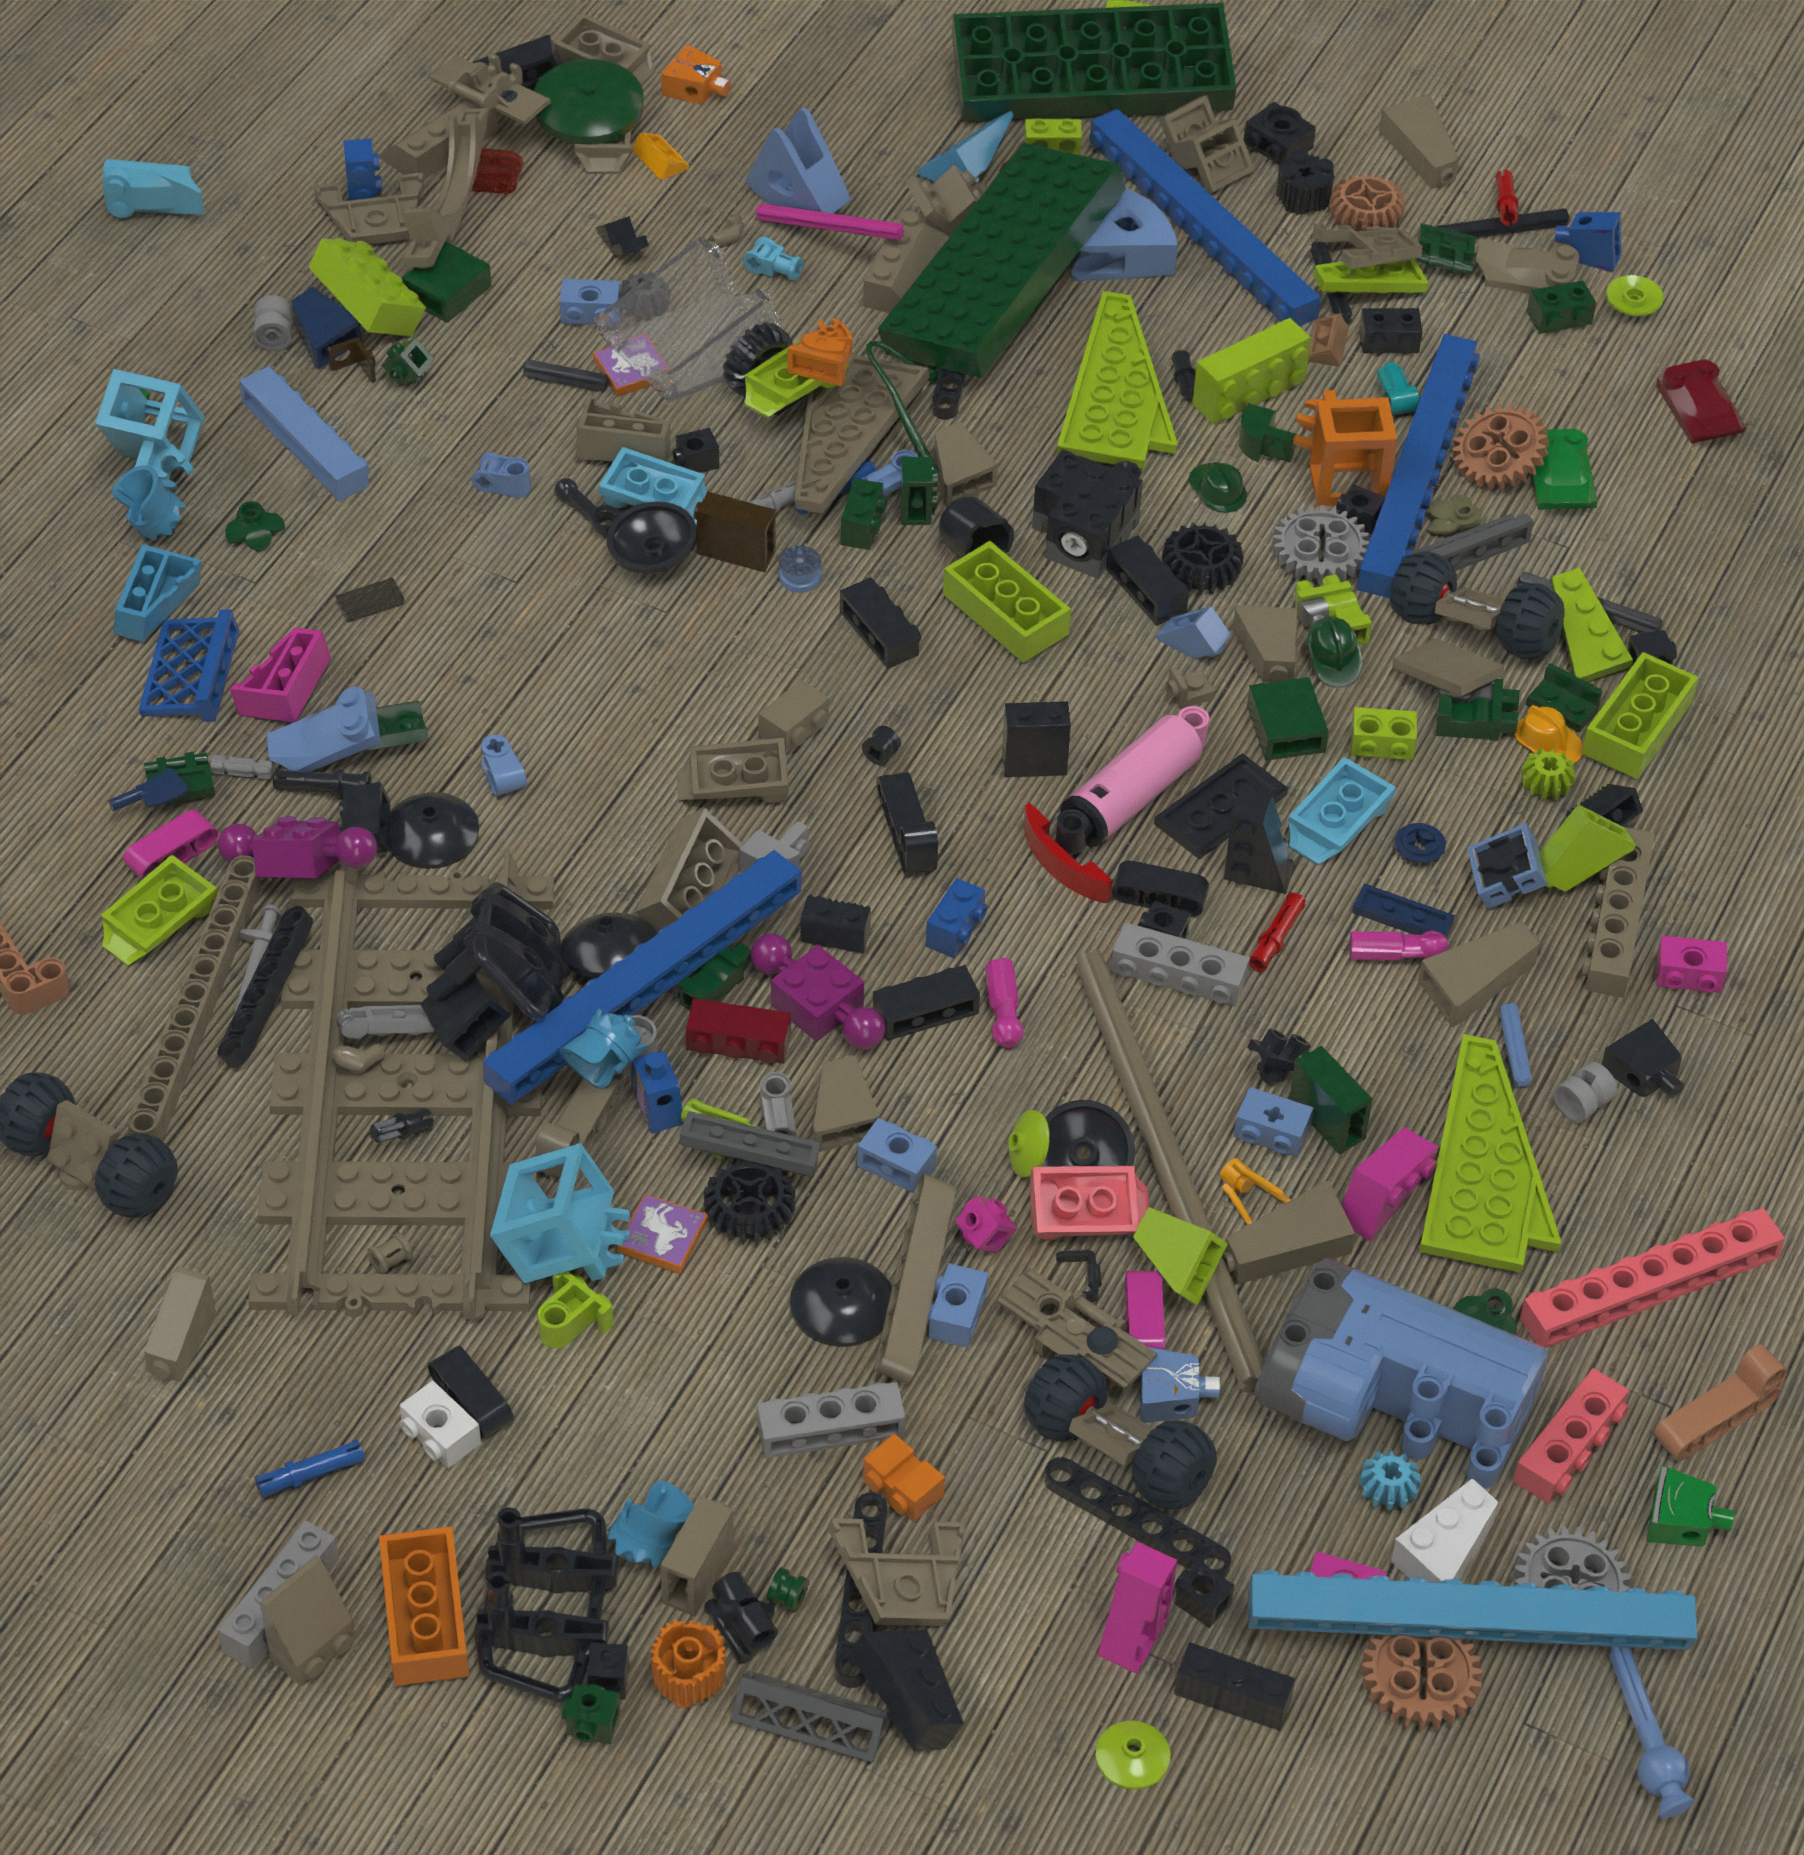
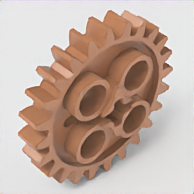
(1494, 464)
(1456, 1674)

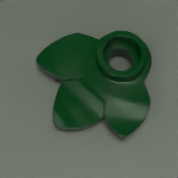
(253, 526)
(1479, 1308)

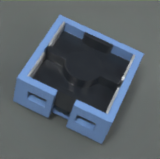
(1507, 865)

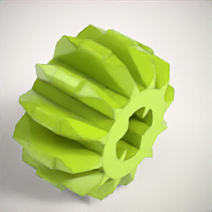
(1548, 774)

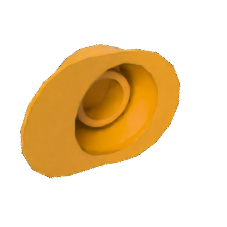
(1547, 730)

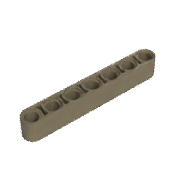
(915, 1279)

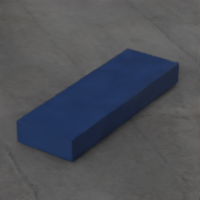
(1401, 912)

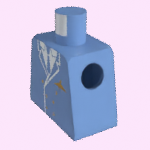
(1173, 1387)

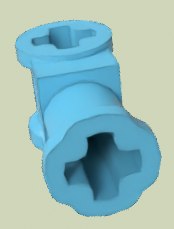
(772, 260)

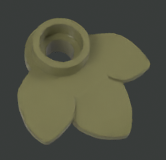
(1453, 515)

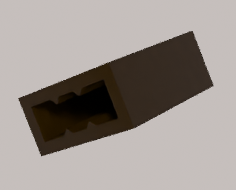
(735, 531)

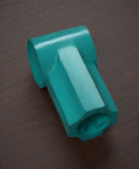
(1395, 386)

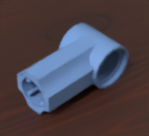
(891, 473)

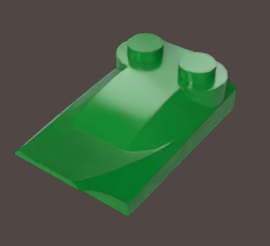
(1566, 475)

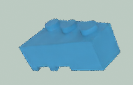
(154, 590)

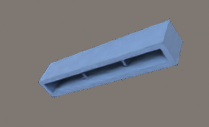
(304, 433)

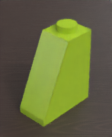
(1583, 848)
(1180, 1252)

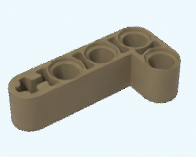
(581, 1120)

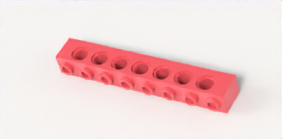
(1651, 1278)

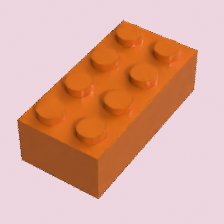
(423, 1606)

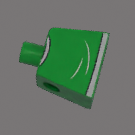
(1685, 1510)

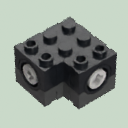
(1085, 511)

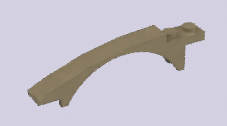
(433, 227)

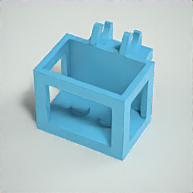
(123, 424)
(560, 1232)

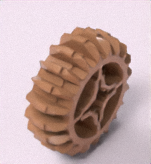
(1367, 203)

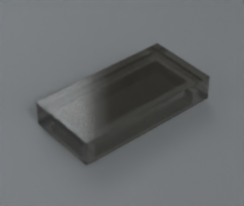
(370, 600)

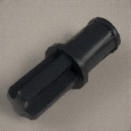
(1184, 373)
(401, 1126)

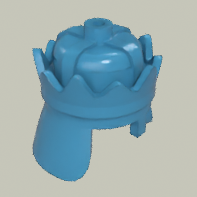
(151, 506)
(603, 1048)
(649, 1530)

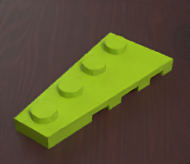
(1380, 278)
(1589, 634)

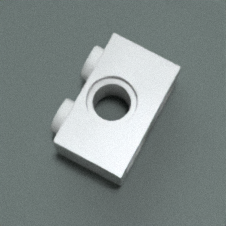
(435, 1407)

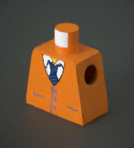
(693, 77)

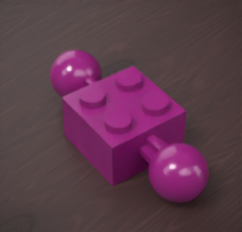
(298, 847)
(817, 992)

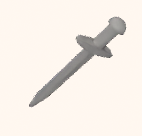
(260, 939)

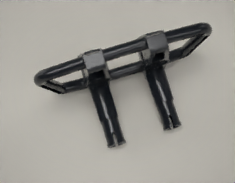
(513, 946)
(531, 1567)

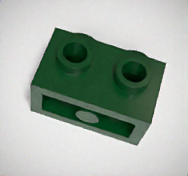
(1561, 307)
(917, 490)
(862, 514)

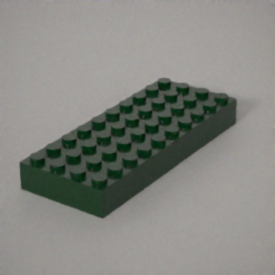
(1092, 61)
(1002, 259)

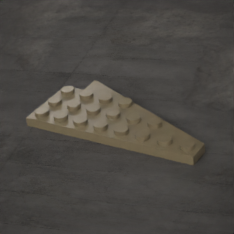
(847, 425)

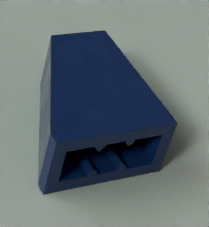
(322, 325)

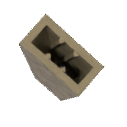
(962, 464)
(1268, 639)
(843, 1105)
(180, 1324)

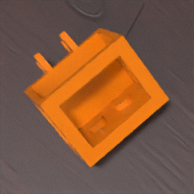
(1347, 439)

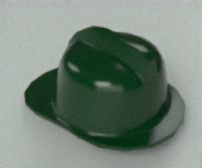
(1219, 486)
(1334, 651)

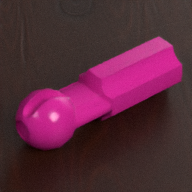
(1395, 945)
(1004, 1002)

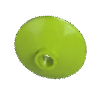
(1634, 295)
(1028, 1143)
(1129, 1768)

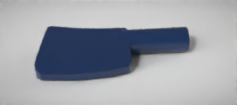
(154, 792)

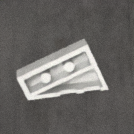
(1447, 1536)

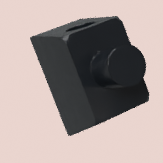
(1645, 1061)

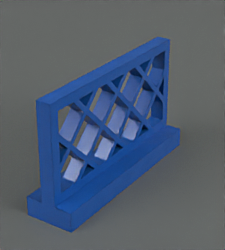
(212, 666)

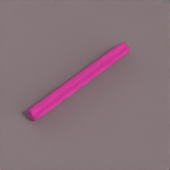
(830, 221)

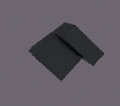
(621, 237)

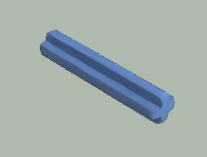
(1515, 1045)

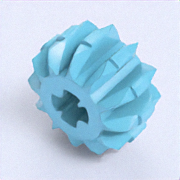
(1390, 1480)

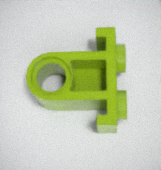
(574, 1309)

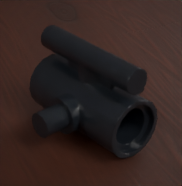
(741, 1616)

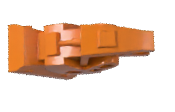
(822, 353)

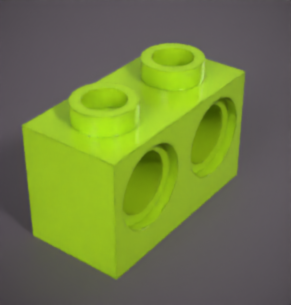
(1054, 134)
(1383, 733)

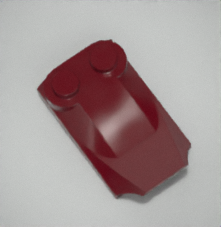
(1699, 401)

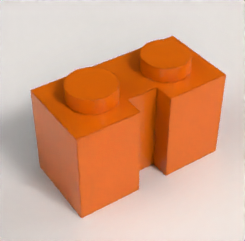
(903, 1478)

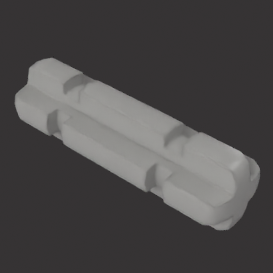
(241, 767)

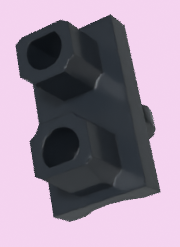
(1277, 1055)

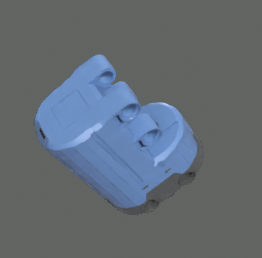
(1377, 1346)

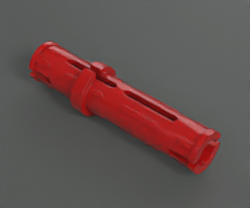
(1506, 202)
(1271, 941)

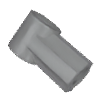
(777, 1108)

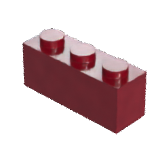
(738, 1031)

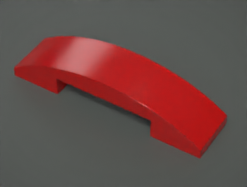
(1084, 880)

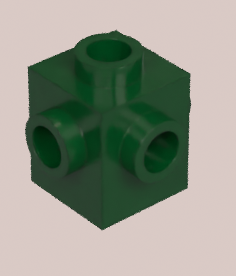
(407, 362)
(591, 1713)

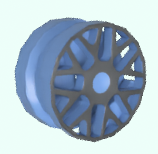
(800, 569)

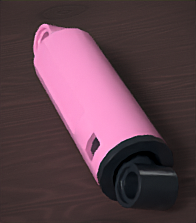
(1131, 780)

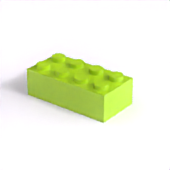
(367, 287)
(1251, 370)
(1006, 601)
(1640, 715)

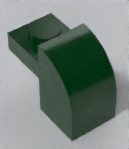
(1260, 436)

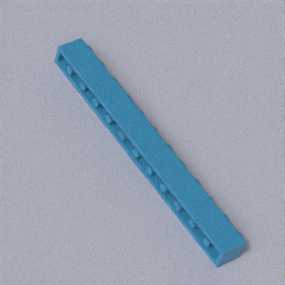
(1471, 1610)

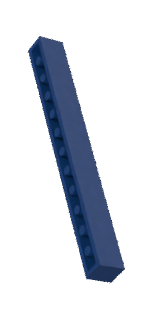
(1204, 219)
(1419, 463)
(645, 973)

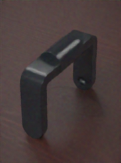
(1093, 1269)

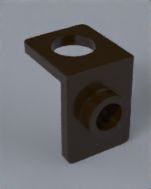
(357, 354)

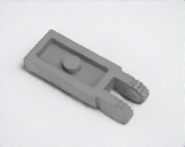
(383, 1020)

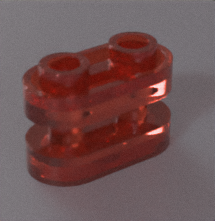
(497, 171)

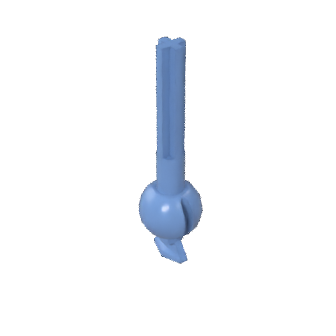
(1661, 1767)

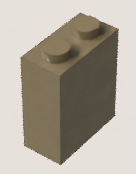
(697, 1556)

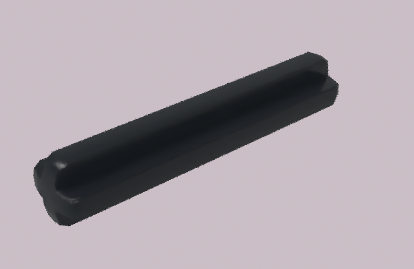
(566, 375)

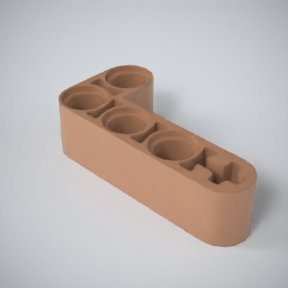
(29, 986)
(1724, 1406)

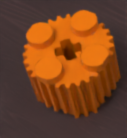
(688, 1662)

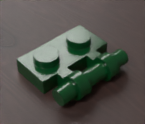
(1448, 243)
(191, 768)

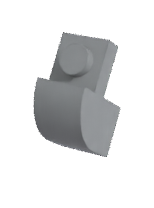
(791, 846)

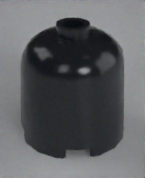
(972, 523)

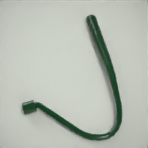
(907, 422)

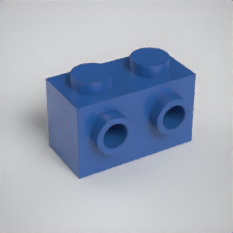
(361, 169)
(955, 918)

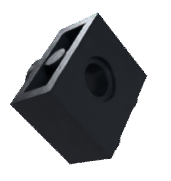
(1279, 132)

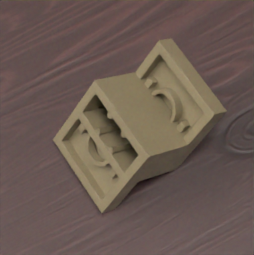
(1206, 144)
(948, 198)

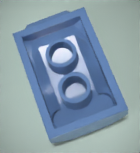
(327, 734)

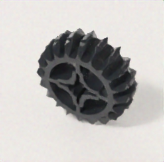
(751, 351)
(1203, 557)
(749, 1213)

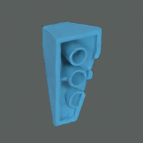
(971, 153)

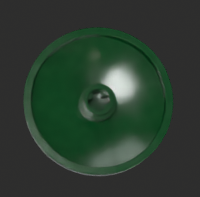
(590, 101)

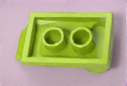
(773, 388)
(155, 910)

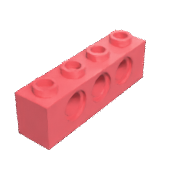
(1594, 1395)

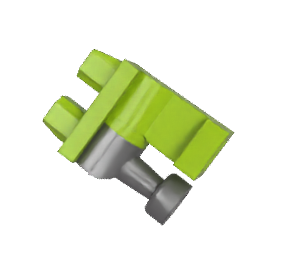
(1331, 600)

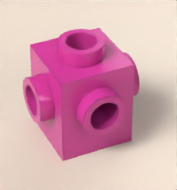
(985, 1224)

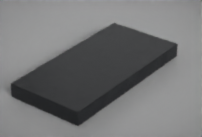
(1203, 815)

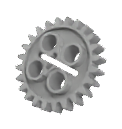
(1298, 542)
(1574, 1555)

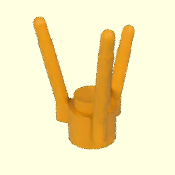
(1241, 1178)

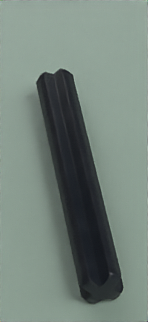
(1338, 299)

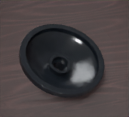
(652, 537)
(432, 830)
(603, 940)
(1092, 1127)
(836, 1314)

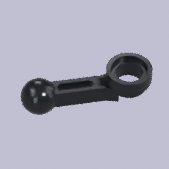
(567, 491)

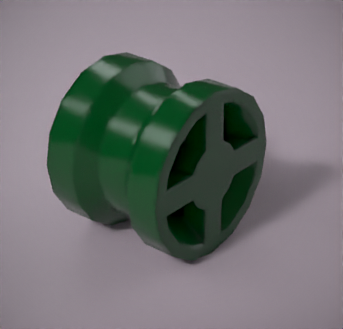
(787, 1589)

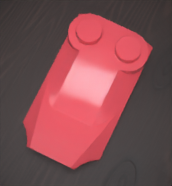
(1086, 1201)

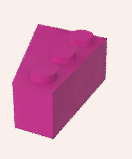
(286, 679)
(1387, 1180)
(1138, 1606)

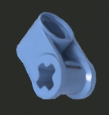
(505, 475)
(501, 766)

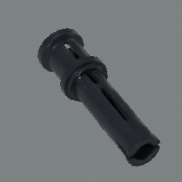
(320, 781)

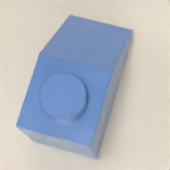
(1195, 633)

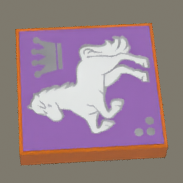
(620, 374)
(663, 1233)

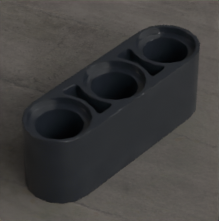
(1145, 883)
(471, 1390)

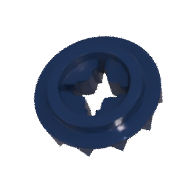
(1427, 836)

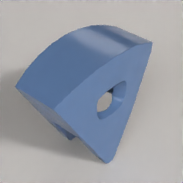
(798, 169)
(1128, 243)

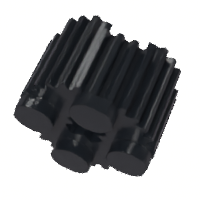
(1305, 182)

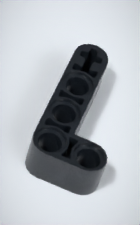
(912, 836)

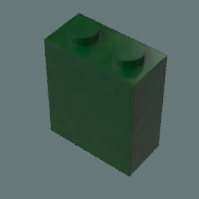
(451, 282)
(1287, 718)
(1338, 1101)

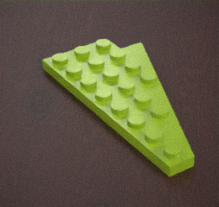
(1117, 396)
(1486, 1182)

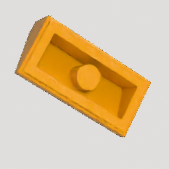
(658, 155)

